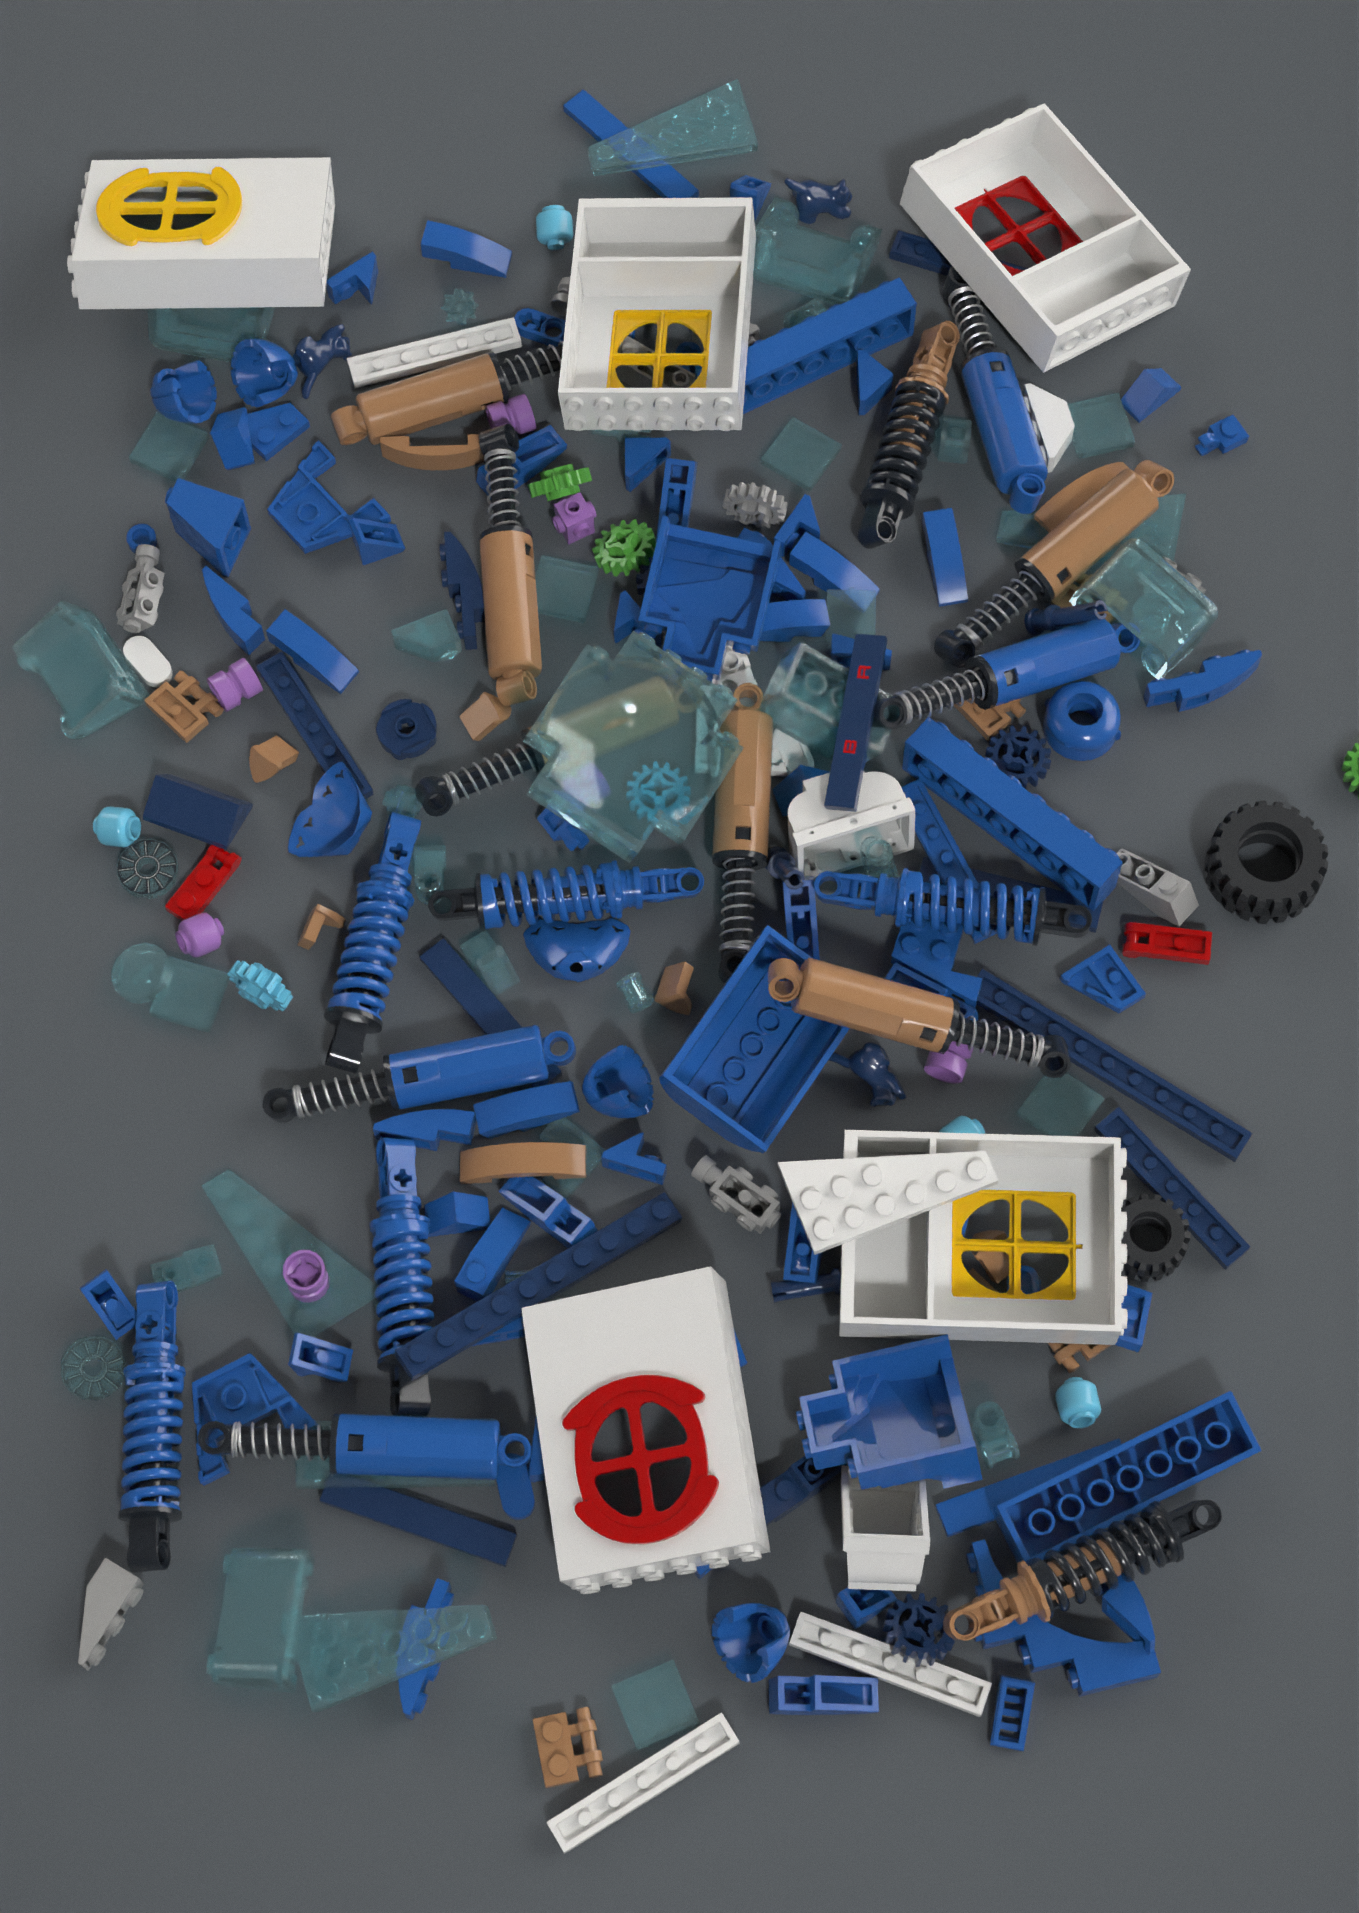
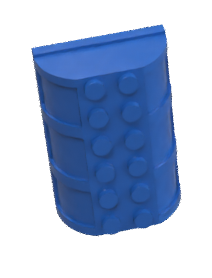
(750, 1053)

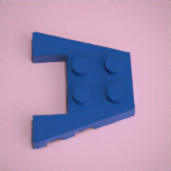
(310, 513)
(933, 956)
(244, 1394)

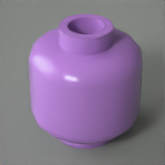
(199, 935)

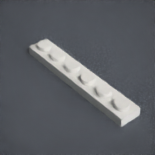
(433, 352)
(876, 1660)
(642, 1783)

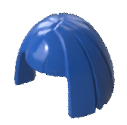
(262, 371)
(184, 393)
(619, 1084)
(750, 1639)

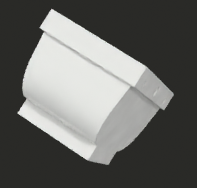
(829, 838)
(884, 1534)

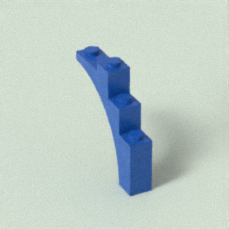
(1093, 1663)

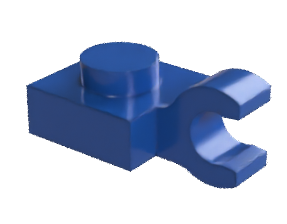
(1223, 435)
(562, 830)

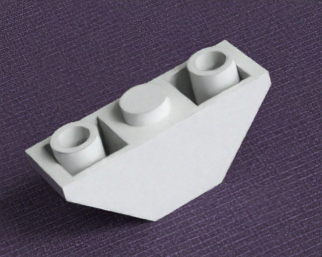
(1050, 421)

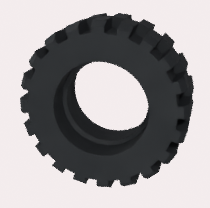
(1278, 828)

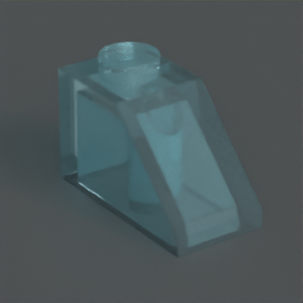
(429, 637)

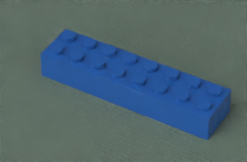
(827, 342)
(1011, 813)
(1127, 1478)

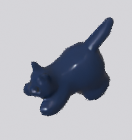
(819, 198)
(314, 355)
(872, 1066)

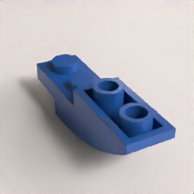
(1215, 679)
(414, 1685)

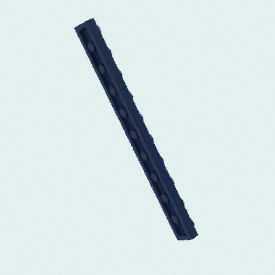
(1115, 1068)
(537, 1286)

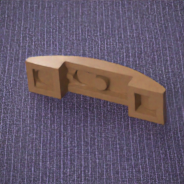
(432, 457)
(1075, 494)
(522, 1160)

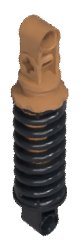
(907, 437)
(1085, 1567)

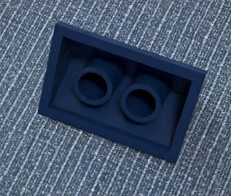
(195, 810)

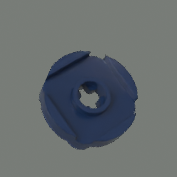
(412, 744)

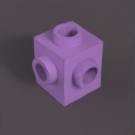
(574, 517)

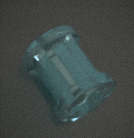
(635, 992)

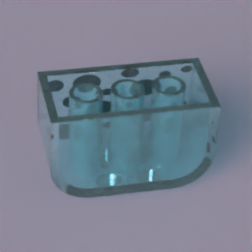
(808, 701)

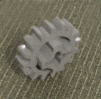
(755, 505)

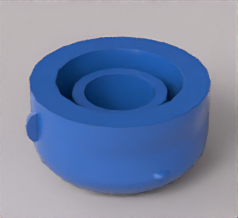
(1076, 740)

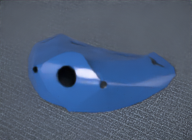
(336, 818)
(578, 945)

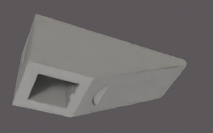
(642, 375)
(1157, 888)
(106, 1602)

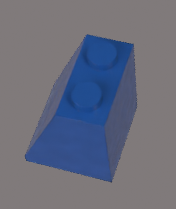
(209, 522)

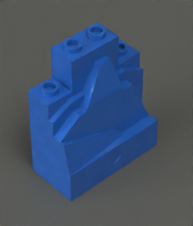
(708, 594)
(893, 1418)

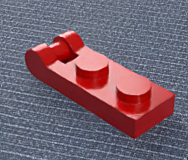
(203, 883)
(1167, 943)

